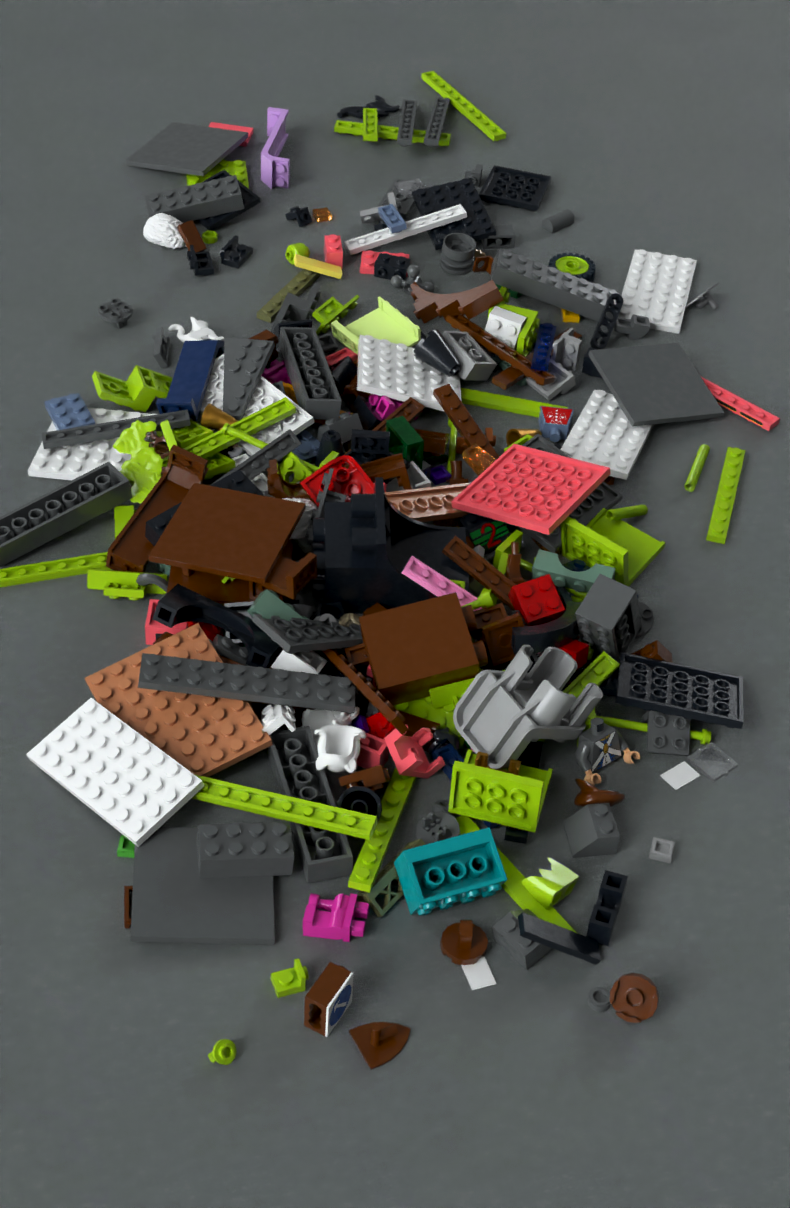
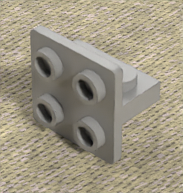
(567, 350)

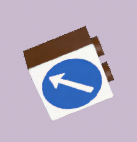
(328, 999)

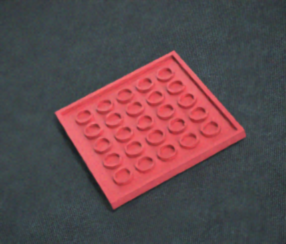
(531, 488)

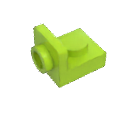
(290, 980)

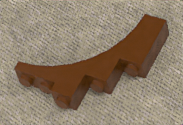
(468, 303)

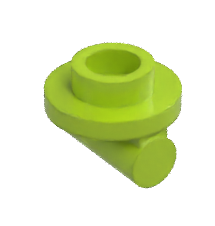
(223, 1052)

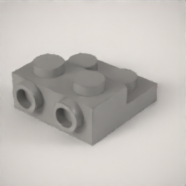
(563, 382)

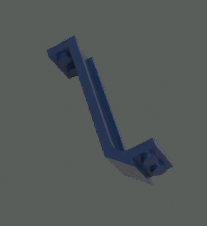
(191, 377)

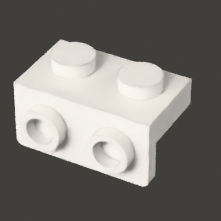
(275, 716)

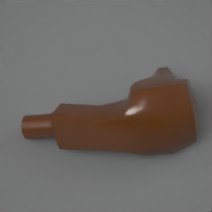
(513, 565)

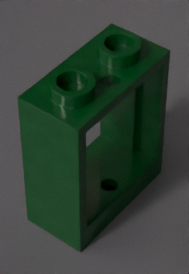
(405, 440)

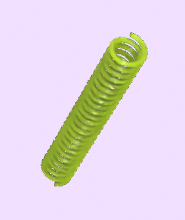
(697, 468)
(626, 512)

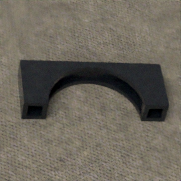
(188, 606)

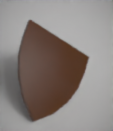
(380, 1041)

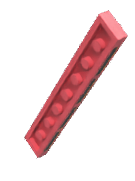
(742, 407)

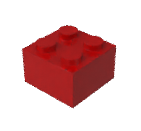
(537, 600)

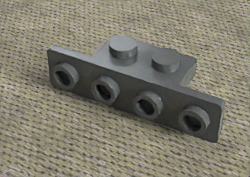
(323, 496)

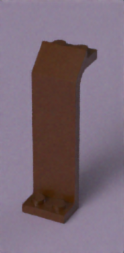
(385, 468)
(131, 547)
(287, 575)

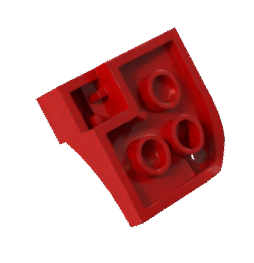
(343, 480)

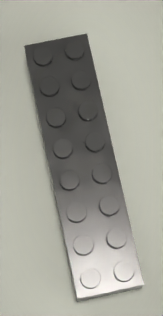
(550, 285)
(309, 372)
(61, 511)
(293, 762)

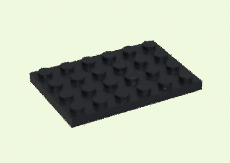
(451, 194)
(680, 690)

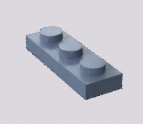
(392, 218)

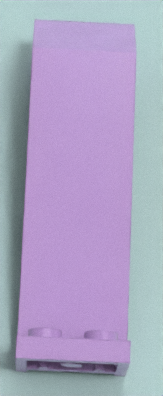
(274, 169)

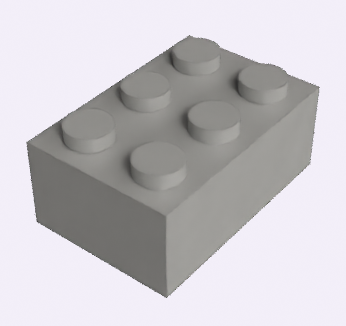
(473, 359)

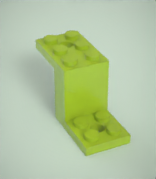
(528, 333)

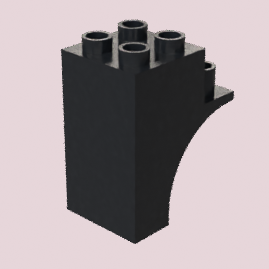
(367, 546)

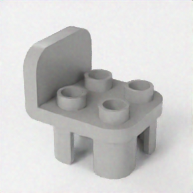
(515, 707)

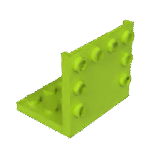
(611, 545)
(497, 794)

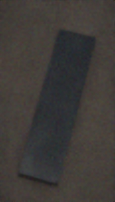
(559, 938)

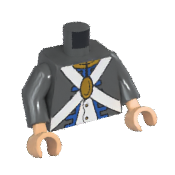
(599, 747)

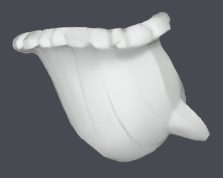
(320, 718)
(338, 748)

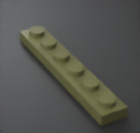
(295, 286)

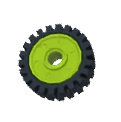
(575, 265)

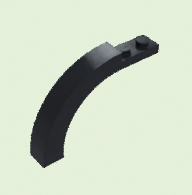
(551, 634)

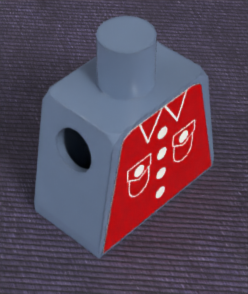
(555, 422)

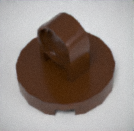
(464, 942)
(634, 997)

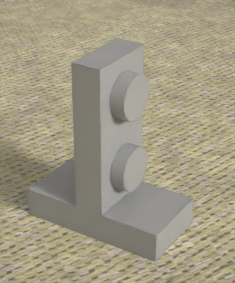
(372, 214)

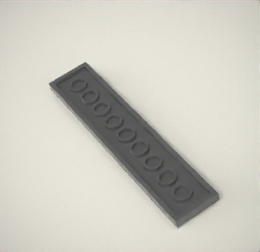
(246, 683)

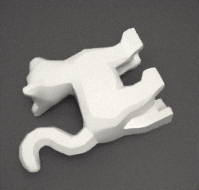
(199, 331)

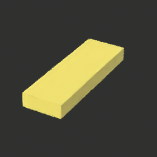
(318, 266)

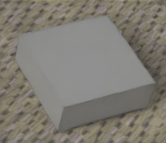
(661, 850)

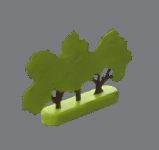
(145, 464)

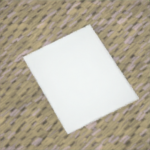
(680, 775)
(479, 974)

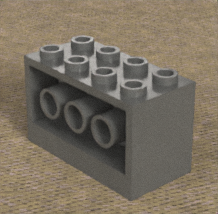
(609, 617)

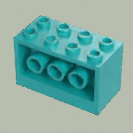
(450, 871)

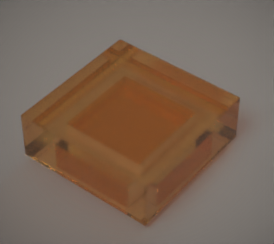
(322, 214)

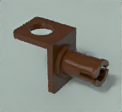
(487, 264)
(456, 473)

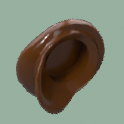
(592, 795)

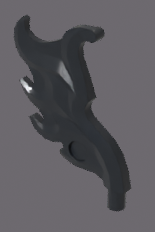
(357, 111)

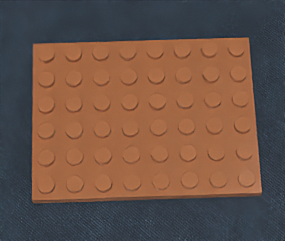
(192, 729)

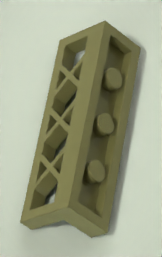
(383, 881)

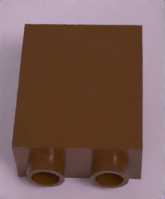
(421, 647)

